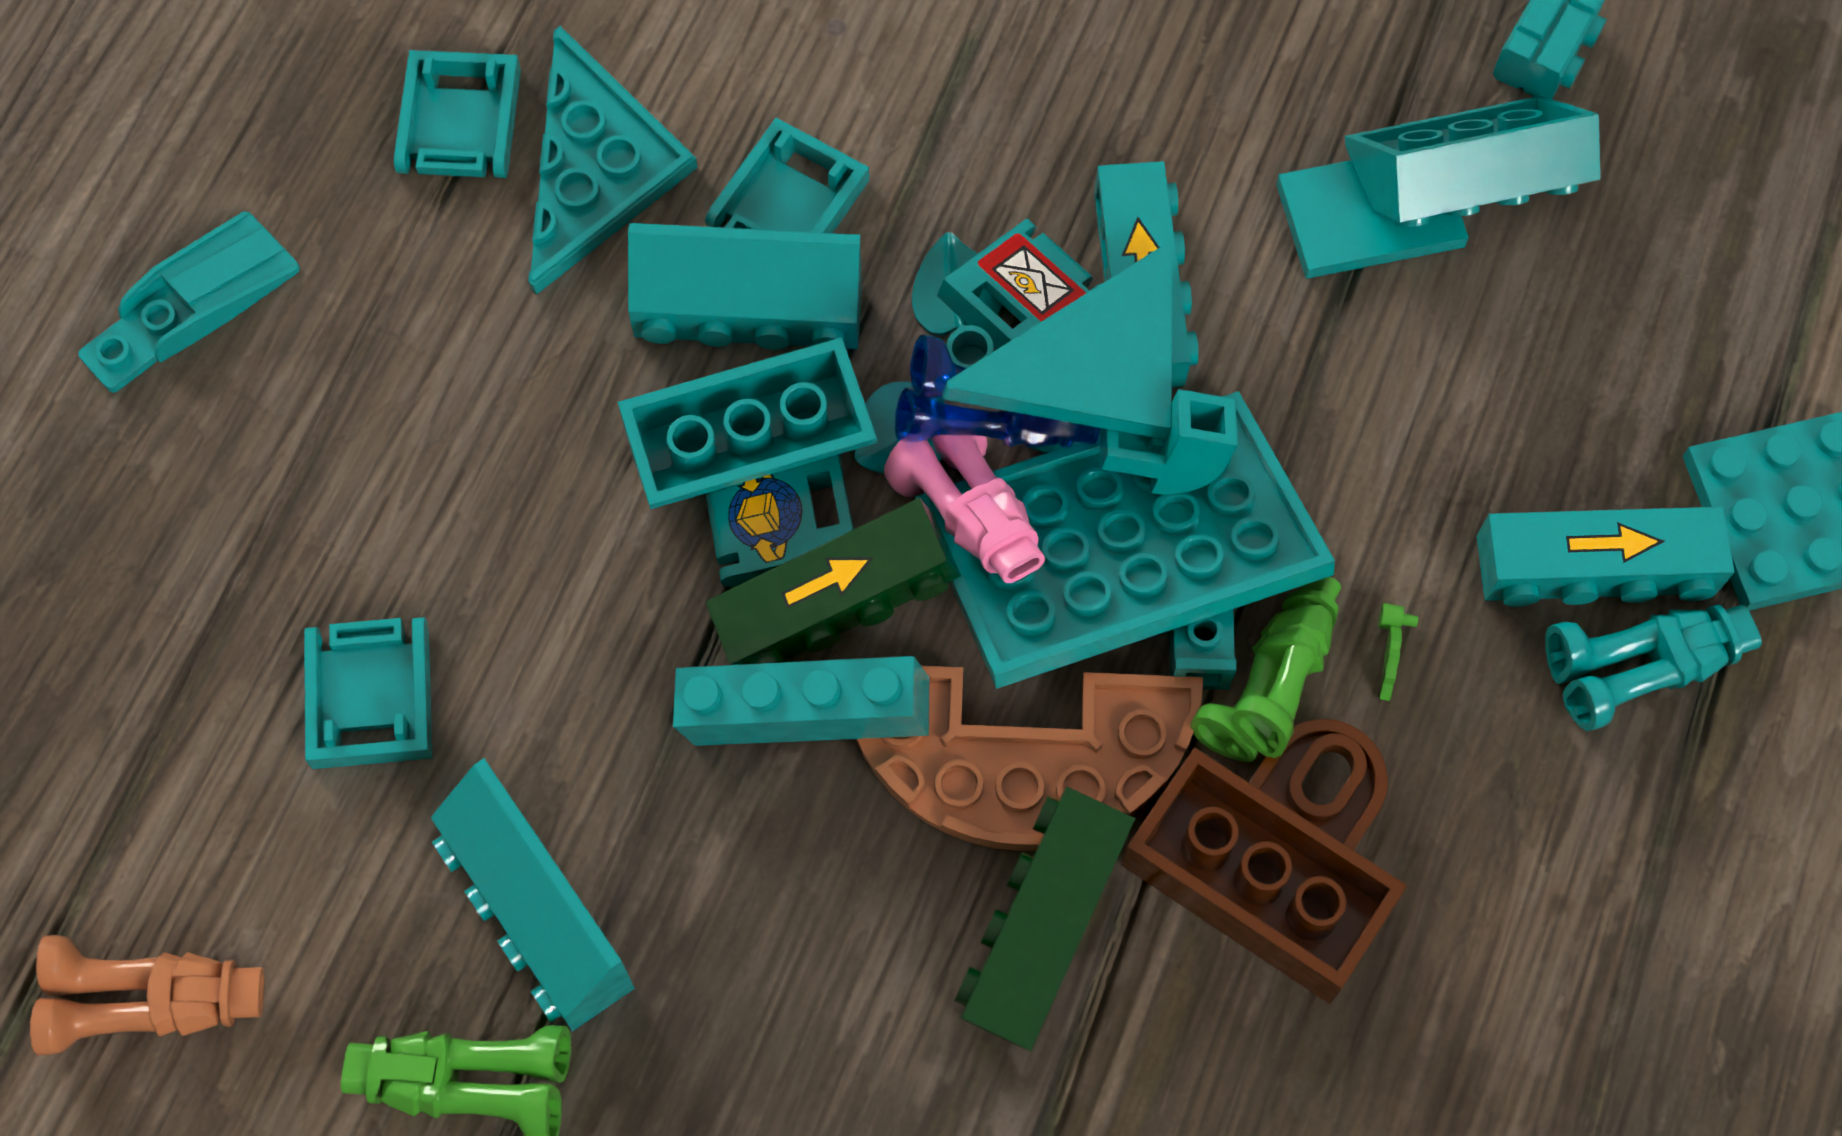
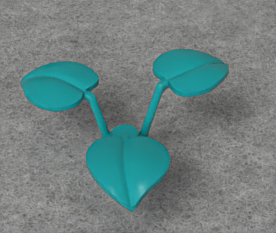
(965, 345)

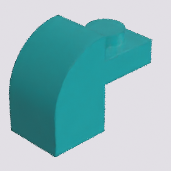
(1191, 454)

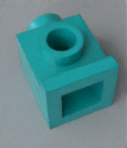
(1206, 659)

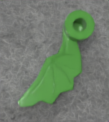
(1392, 618)

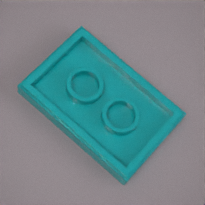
(1342, 232)

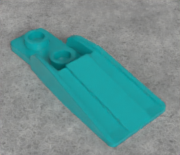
(189, 299)

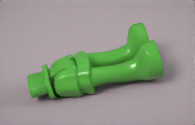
(1284, 656)
(423, 1074)

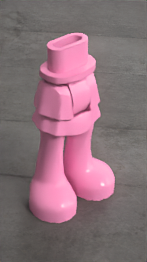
(984, 519)

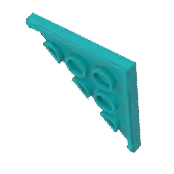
(597, 163)
(1092, 361)

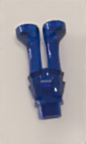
(923, 416)

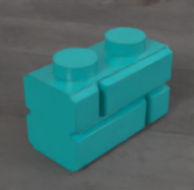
(1546, 45)

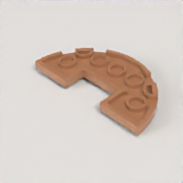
(995, 779)

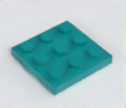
(1778, 506)

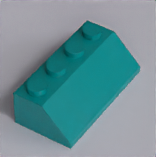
(1476, 159)
(743, 286)
(746, 423)
(530, 898)

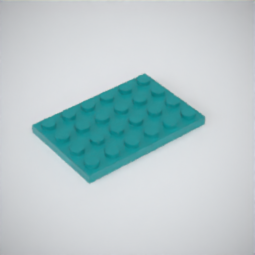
(1134, 559)

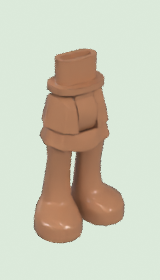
(181, 995)

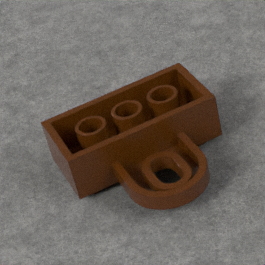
(1270, 860)

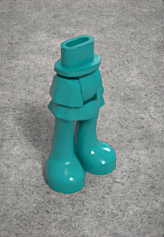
(1680, 645)

